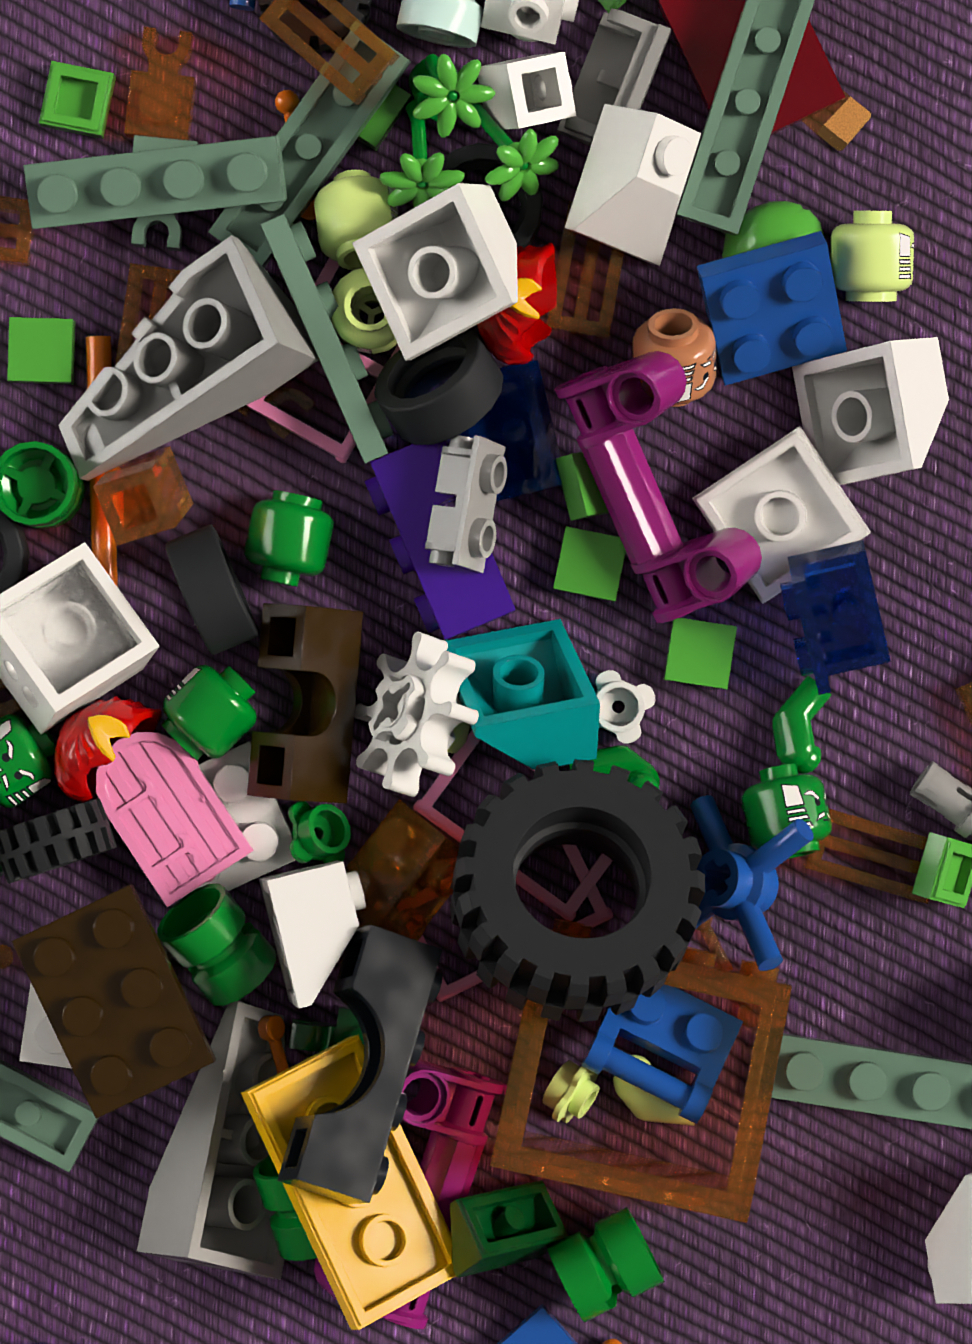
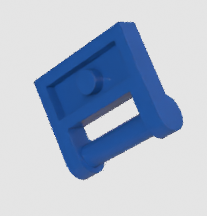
(676, 1030)

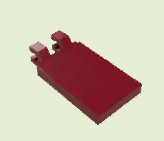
(704, 36)

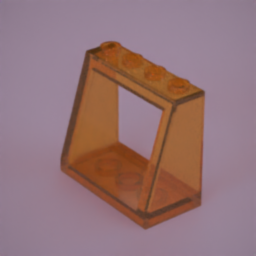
(637, 1175)

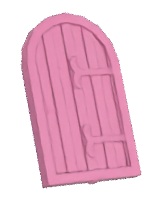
(168, 814)

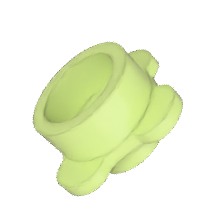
(571, 1092)

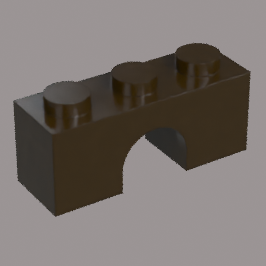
(313, 748)

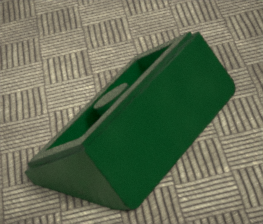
(503, 1228)

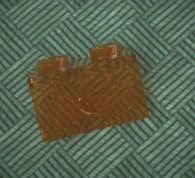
(404, 872)

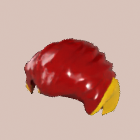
(519, 327)
(88, 740)

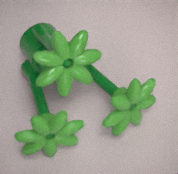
(443, 96)

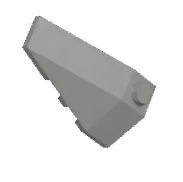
(204, 354)
(204, 1191)

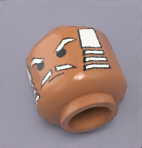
(685, 339)

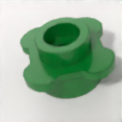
(331, 829)

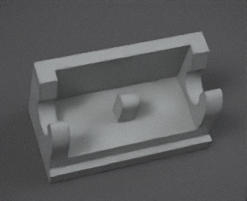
(615, 71)

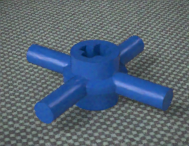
(744, 879)

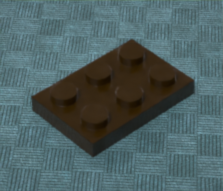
(114, 1001)

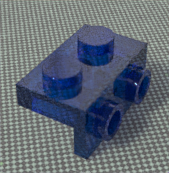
(526, 429)
(837, 612)

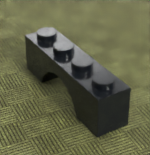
(387, 989)

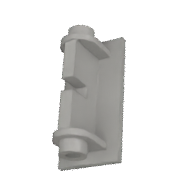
(475, 474)

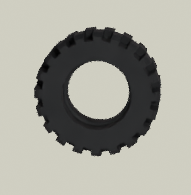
(593, 813)

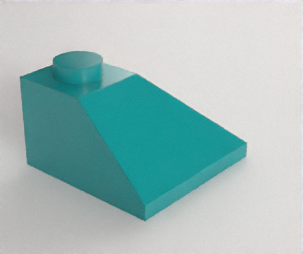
(530, 694)

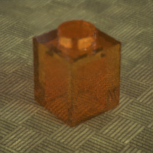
(143, 496)

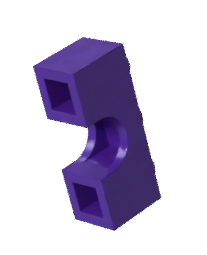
(454, 596)

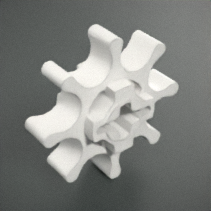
(415, 714)

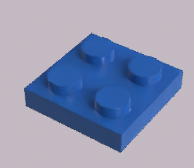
(772, 307)

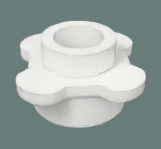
(635, 699)

